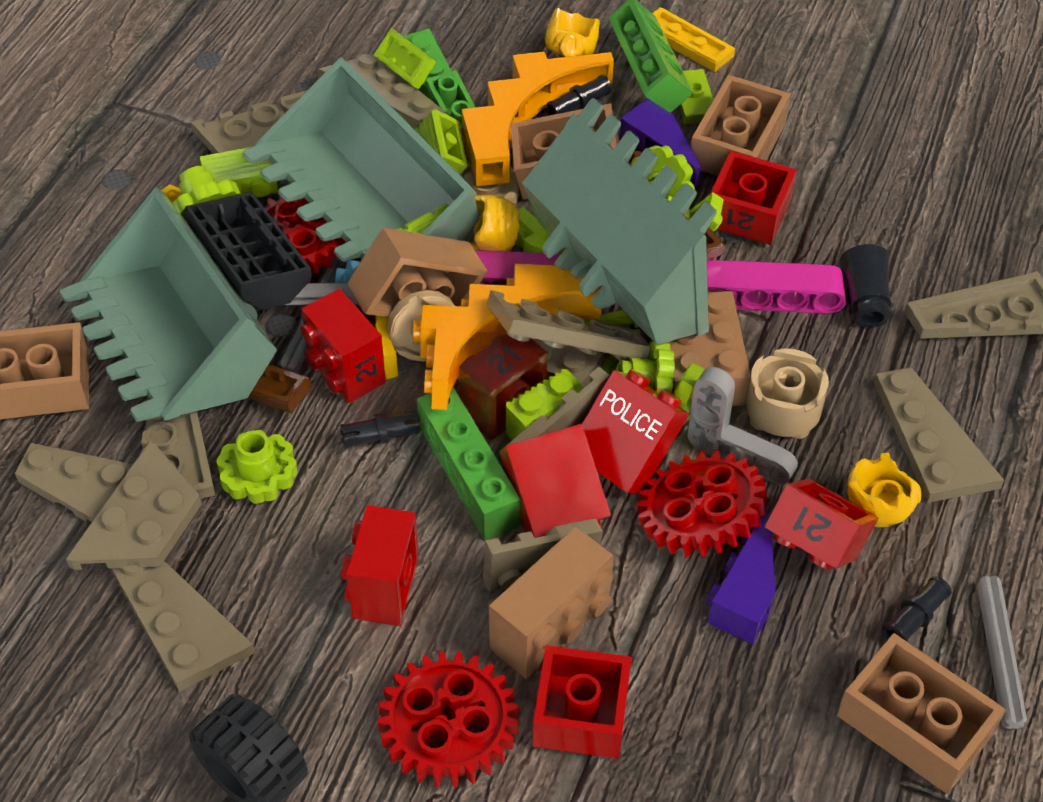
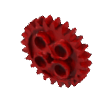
(303, 233)
(702, 503)
(463, 750)

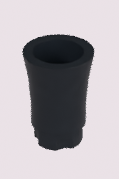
(867, 283)

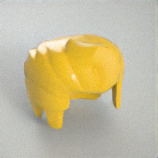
(571, 34)
(496, 225)
(883, 490)

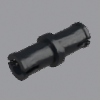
(579, 96)
(380, 428)
(919, 609)

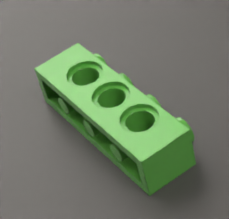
(650, 55)
(470, 466)

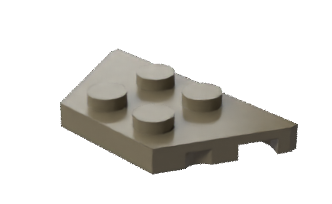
(140, 516)

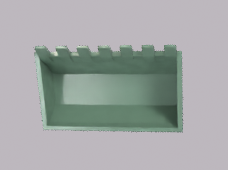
(360, 166)
(623, 227)
(170, 317)

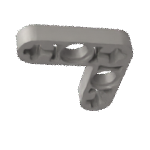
(770, 459)

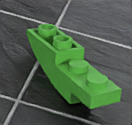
(442, 84)

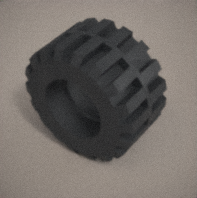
(248, 752)

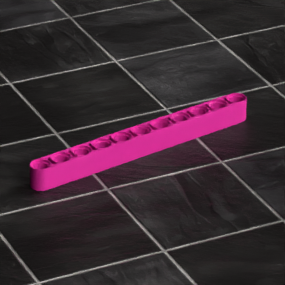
(754, 284)

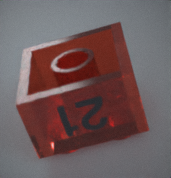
(497, 377)

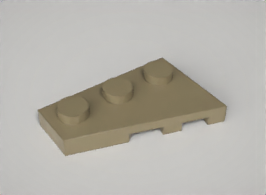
(71, 478)
(510, 561)

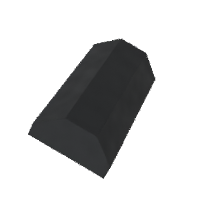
(250, 249)

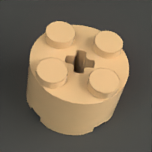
(786, 393)

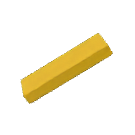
(694, 41)

